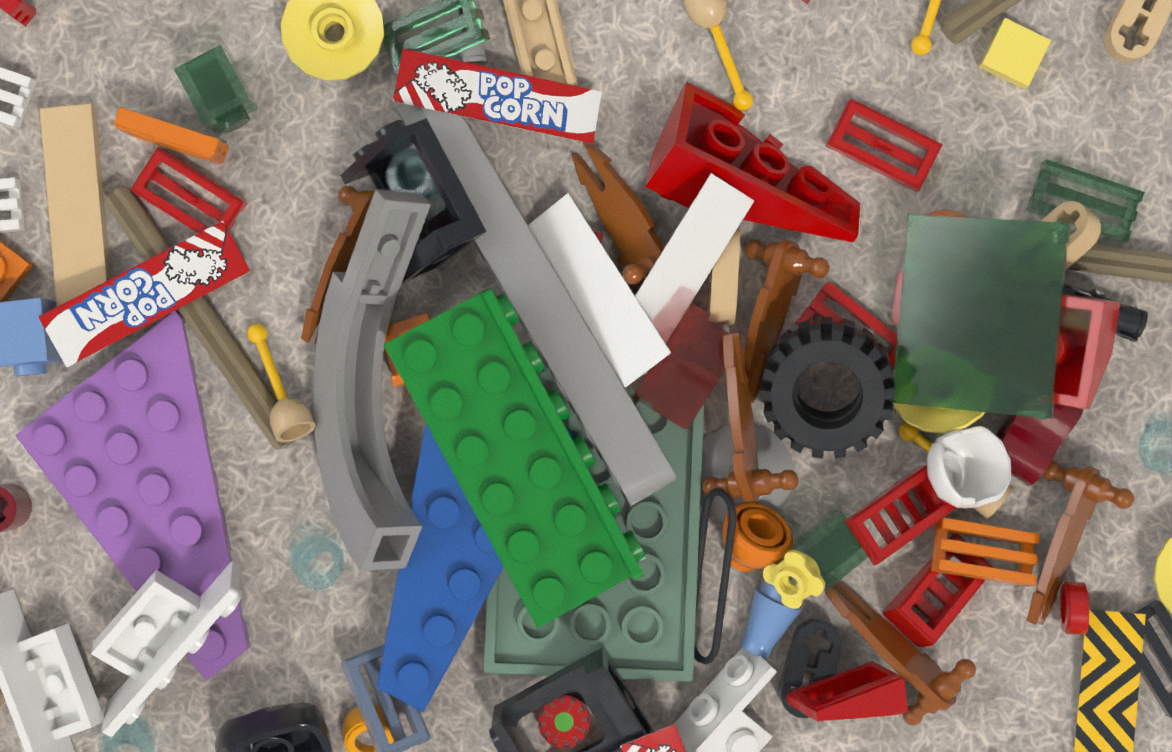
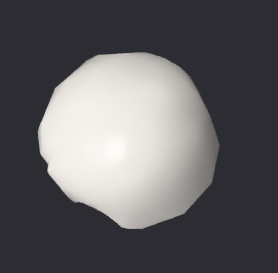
(969, 467)

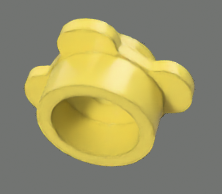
(801, 568)

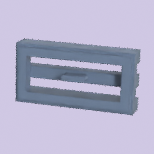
(369, 713)

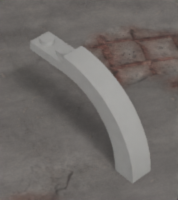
(347, 386)

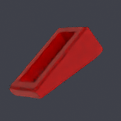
(934, 508)
(909, 623)
(853, 694)

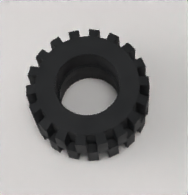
(828, 429)

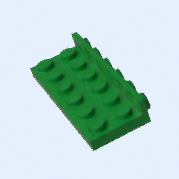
(516, 456)

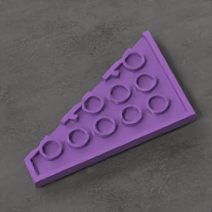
(141, 473)

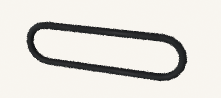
(725, 569)

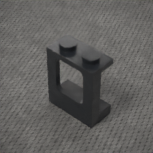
(452, 227)
(603, 692)

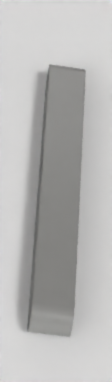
(551, 317)

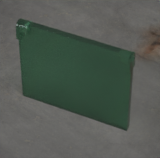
(981, 314)

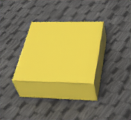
(1014, 53)

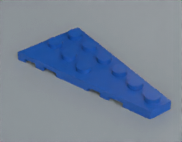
(440, 586)

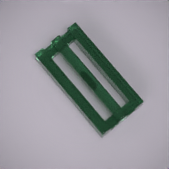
(471, 19)
(1126, 214)

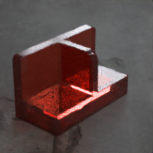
(689, 373)

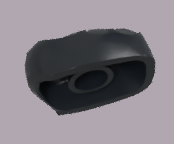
(276, 729)

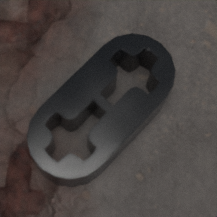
(798, 658)

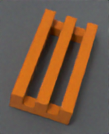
(171, 136)
(1025, 557)

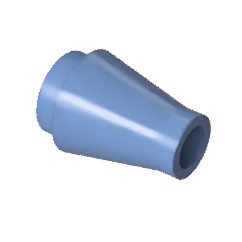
(766, 620)

